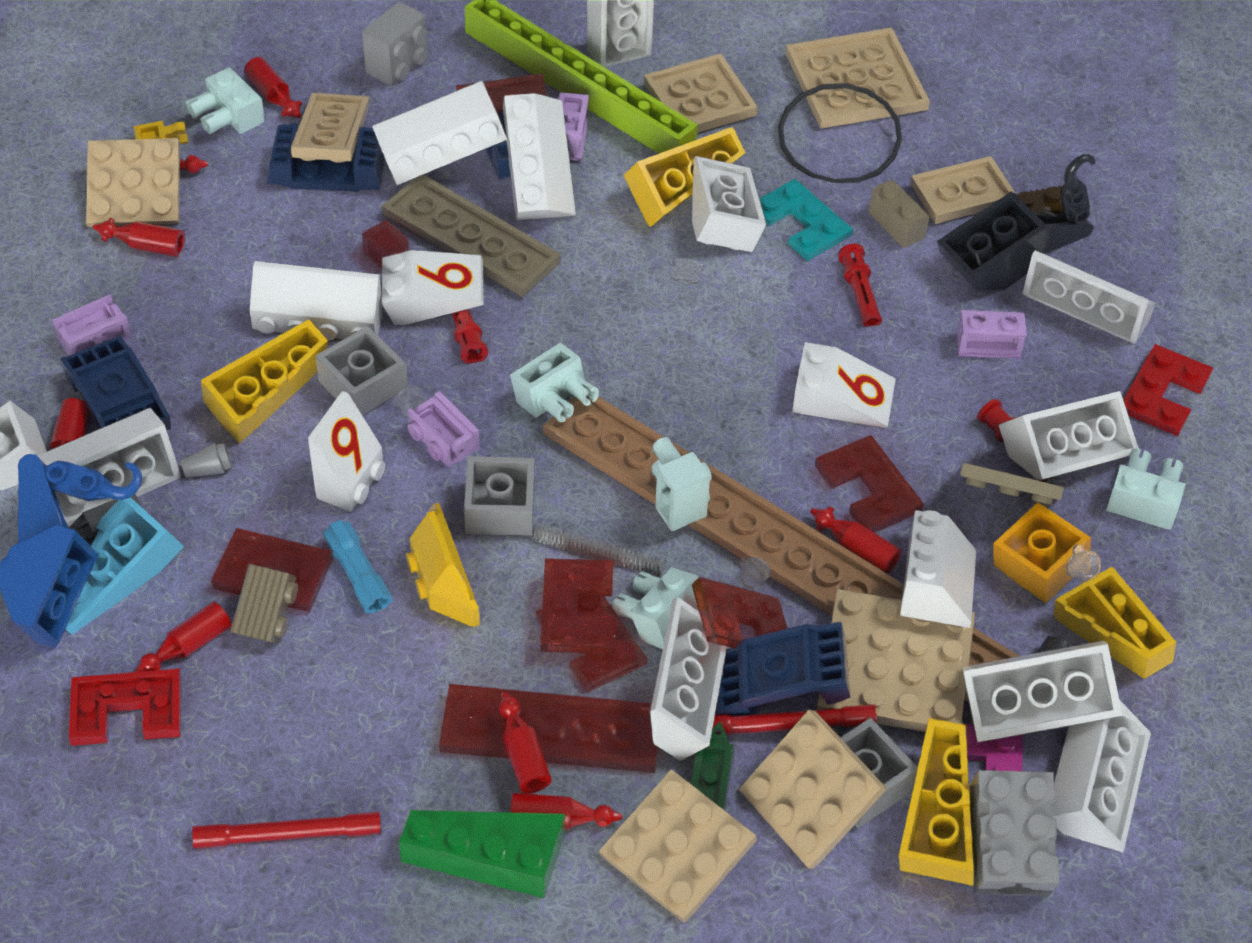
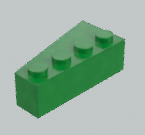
(486, 847)

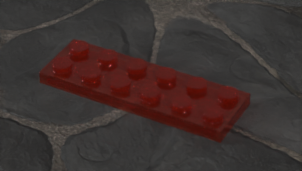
(567, 727)

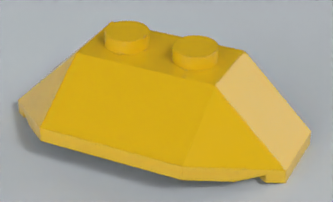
(441, 570)

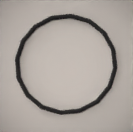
(840, 86)

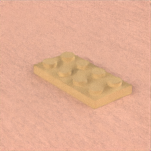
(330, 127)

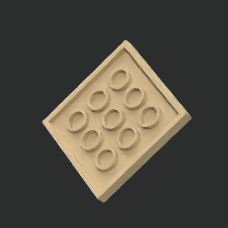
(863, 60)
(901, 662)

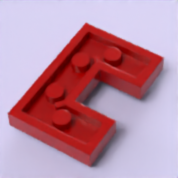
(1145, 396)
(97, 695)

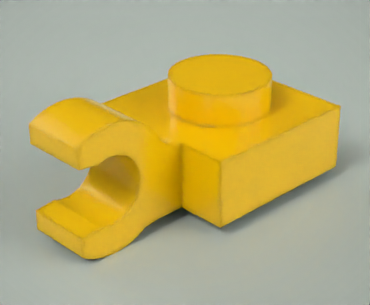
(158, 131)

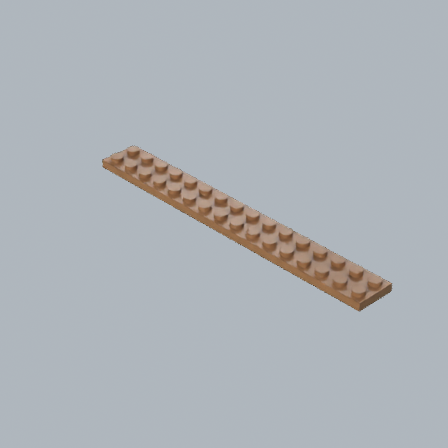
(738, 517)

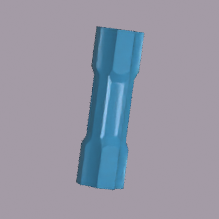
(367, 585)

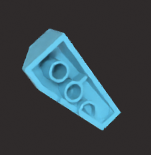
(130, 553)

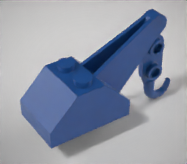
(51, 562)

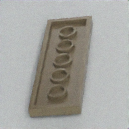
(465, 228)

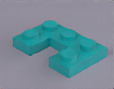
(823, 225)

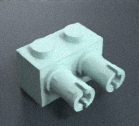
(233, 100)
(550, 380)
(680, 486)
(1147, 495)
(653, 610)

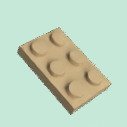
(960, 189)

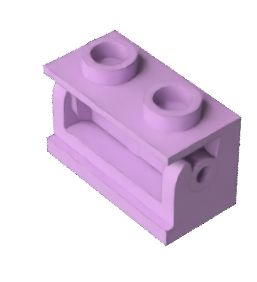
(575, 123)
(91, 325)
(991, 334)
(443, 430)

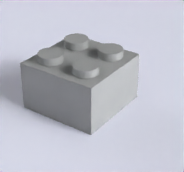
(395, 44)
(362, 368)
(499, 495)
(885, 762)

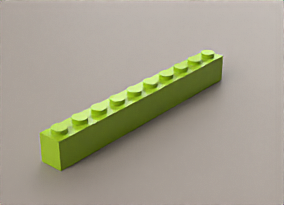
(575, 73)

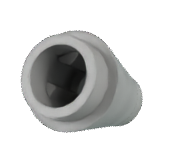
(207, 461)

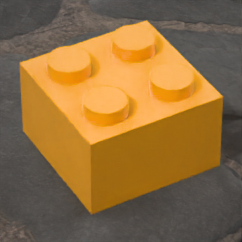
(1038, 550)

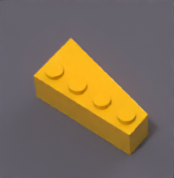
(667, 178)
(263, 380)
(938, 818)

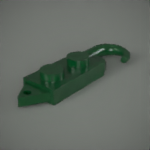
(714, 767)

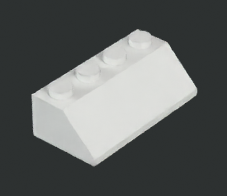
(619, 30)
(439, 132)
(538, 157)
(1087, 297)
(331, 299)
(1070, 436)
(136, 440)
(938, 571)
(686, 685)
(1042, 691)
(1100, 779)

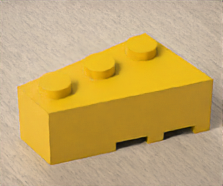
(1113, 613)

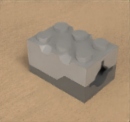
(1013, 833)

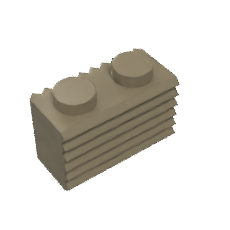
(898, 213)
(264, 604)

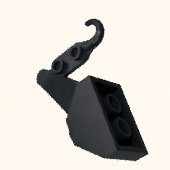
(999, 241)

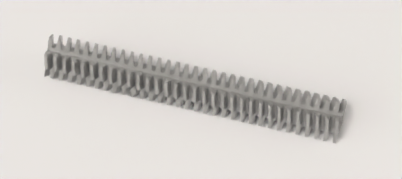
(598, 550)

